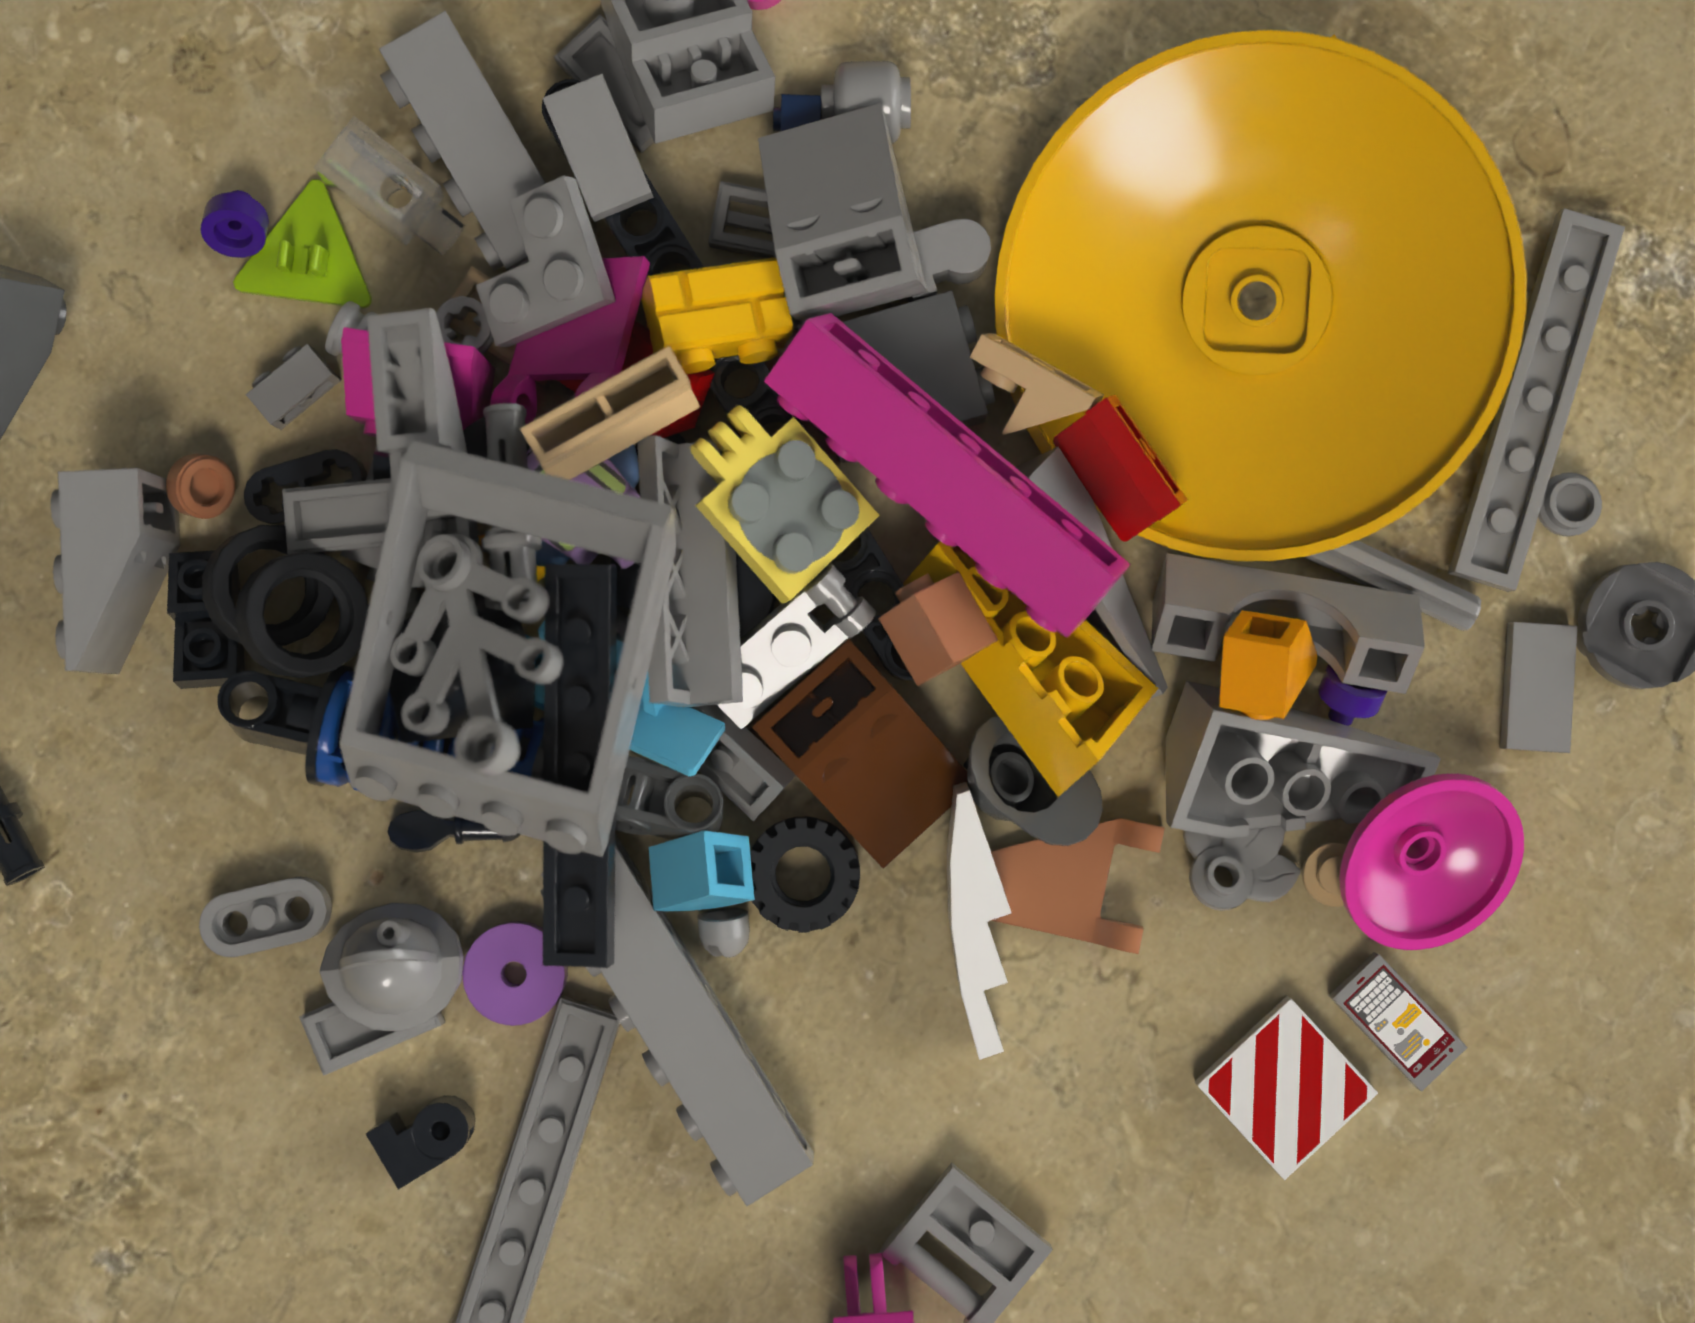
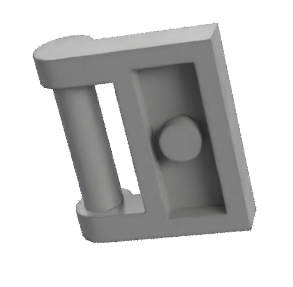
(979, 1233)

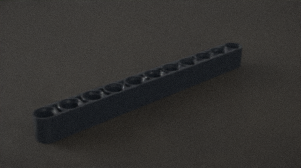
(668, 245)

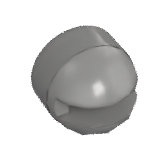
(724, 931)

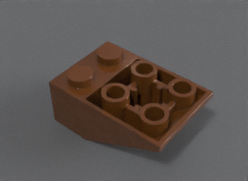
(863, 753)

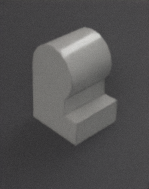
(951, 253)

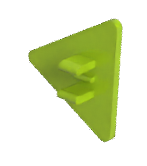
(307, 256)

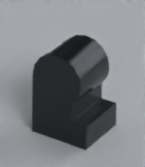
(429, 1141)

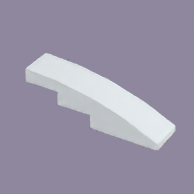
(974, 899)

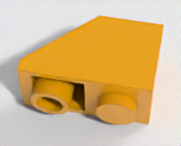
(1265, 664)

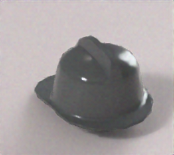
(1012, 789)

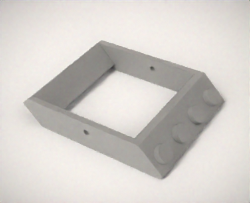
(537, 507)

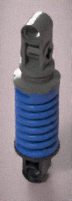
(312, 720)

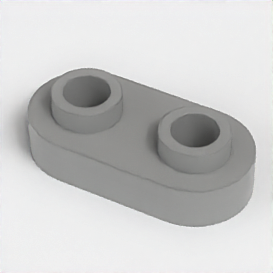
(268, 917)

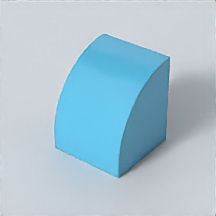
(701, 872)

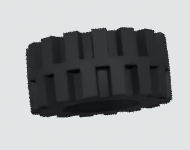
(844, 874)

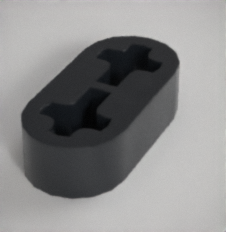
(296, 473)

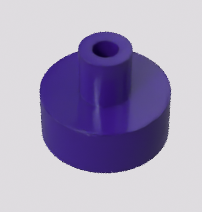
(234, 224)
(1348, 700)

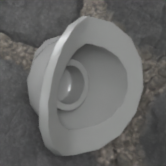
(393, 967)

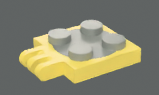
(779, 501)

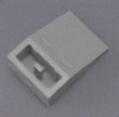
(839, 215)
(111, 561)

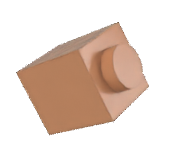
(936, 626)

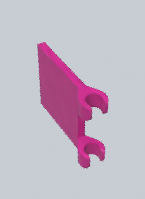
(581, 349)

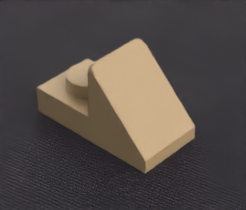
(1047, 391)

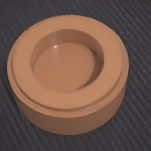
(200, 486)

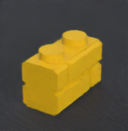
(718, 313)

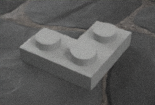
(563, 268)

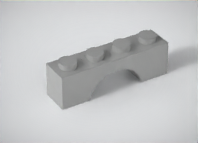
(1360, 631)

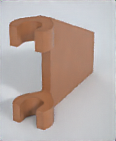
(1064, 886)

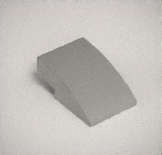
(691, 63)

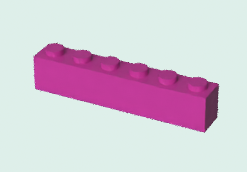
(945, 474)

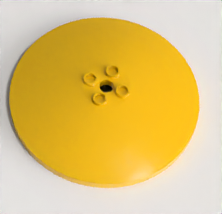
(1341, 195)

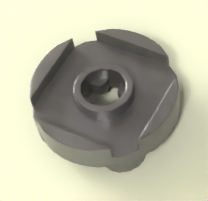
(1608, 637)

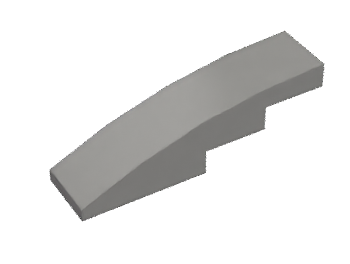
(415, 401)

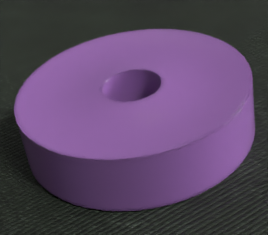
(486, 979)

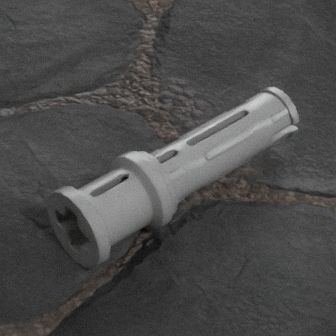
(509, 551)

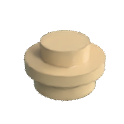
(1322, 873)

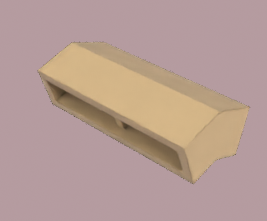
(611, 416)

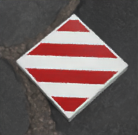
(1286, 1087)

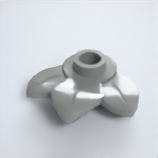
(1252, 861)

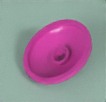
(1431, 861)

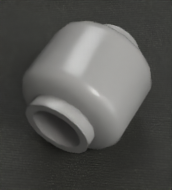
(866, 84)

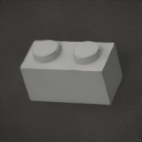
(292, 386)

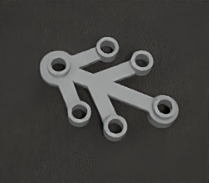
(465, 649)

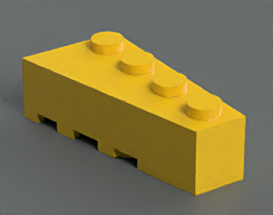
(1051, 691)

